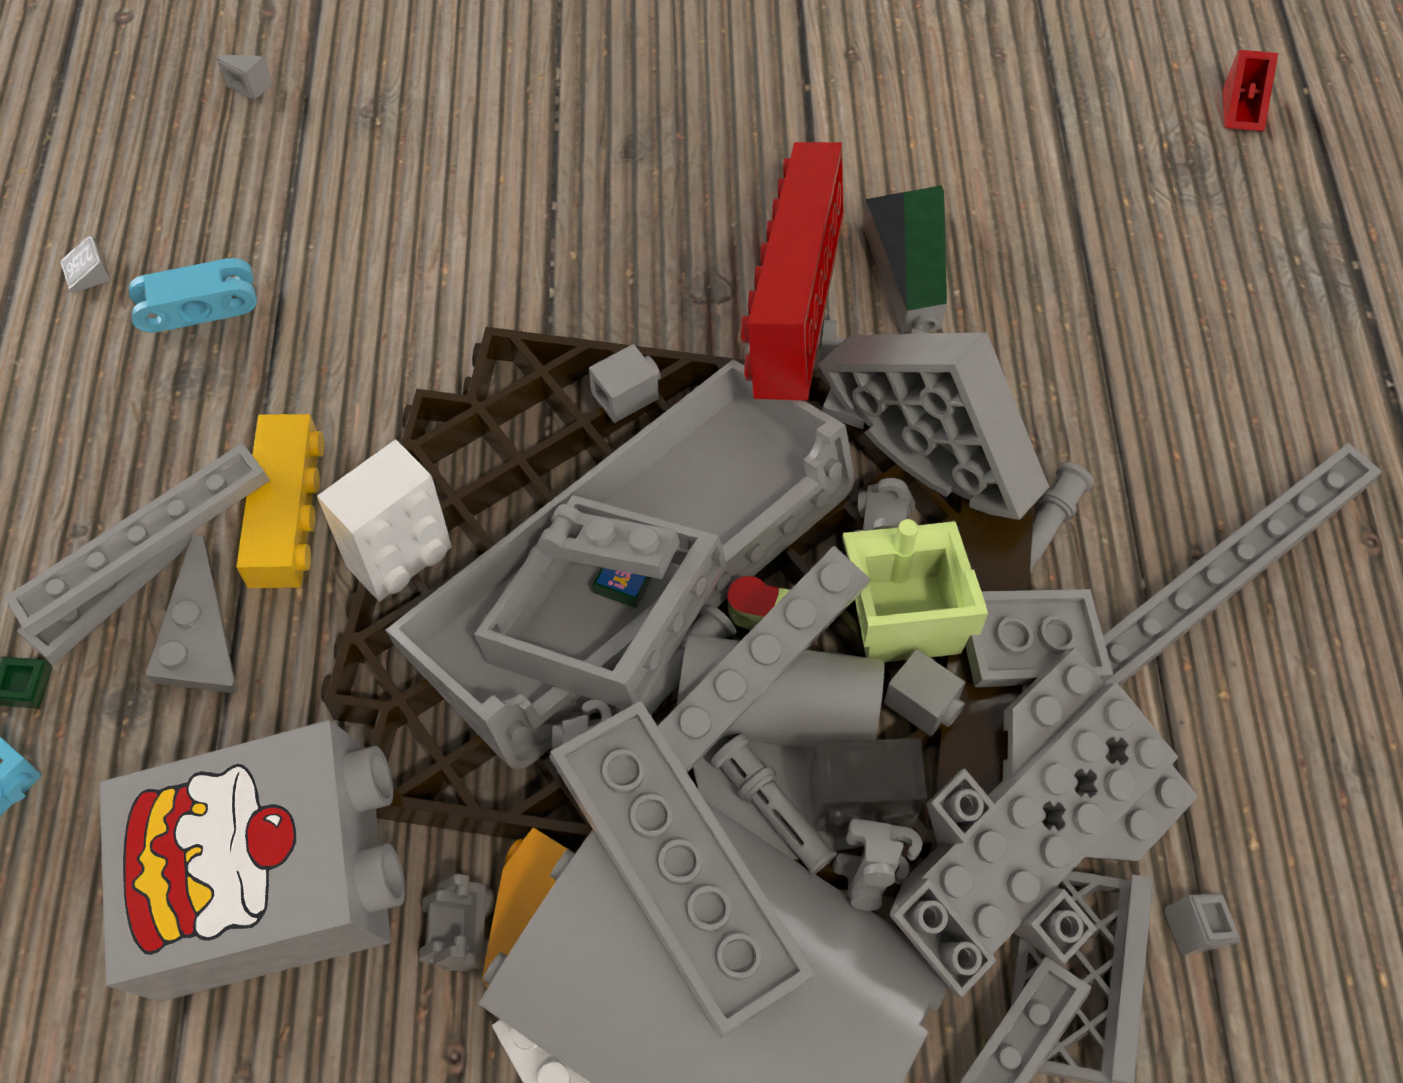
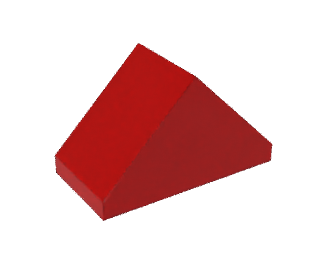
(1249, 90)

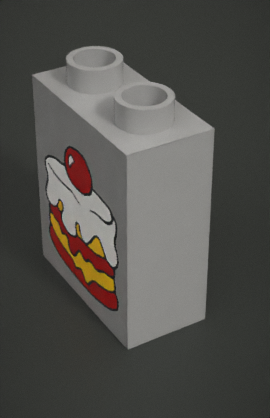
(245, 862)

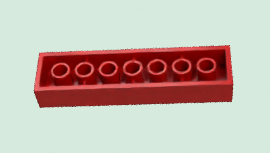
(795, 273)

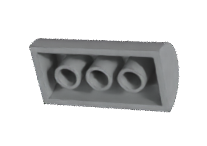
(811, 702)

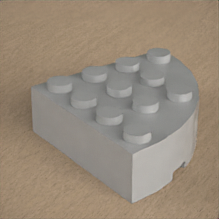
(941, 415)

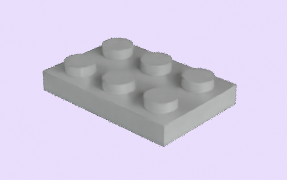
(1030, 632)

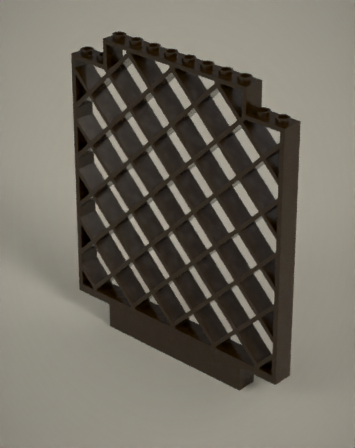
(994, 546)

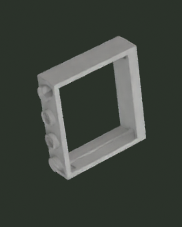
(651, 649)

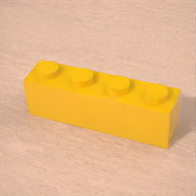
(280, 512)

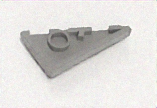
(192, 637)

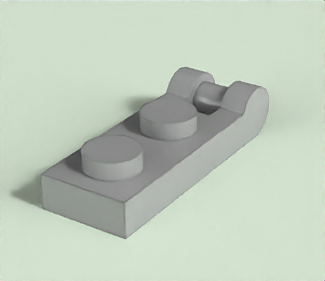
(609, 542)

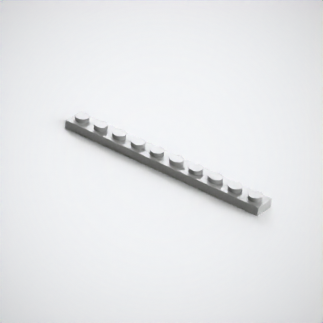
(1236, 561)

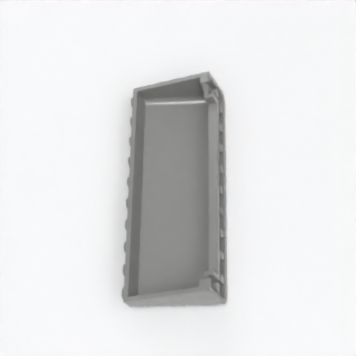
(708, 463)

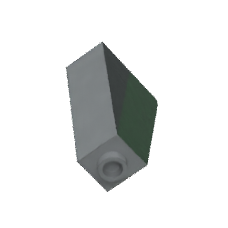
(910, 254)

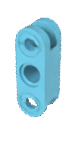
(192, 295)

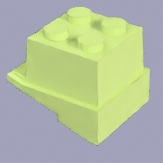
(917, 592)

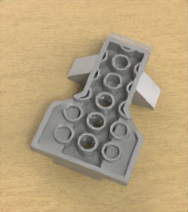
(997, 858)

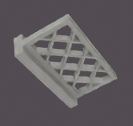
(1126, 979)

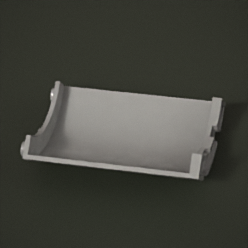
(615, 1009)

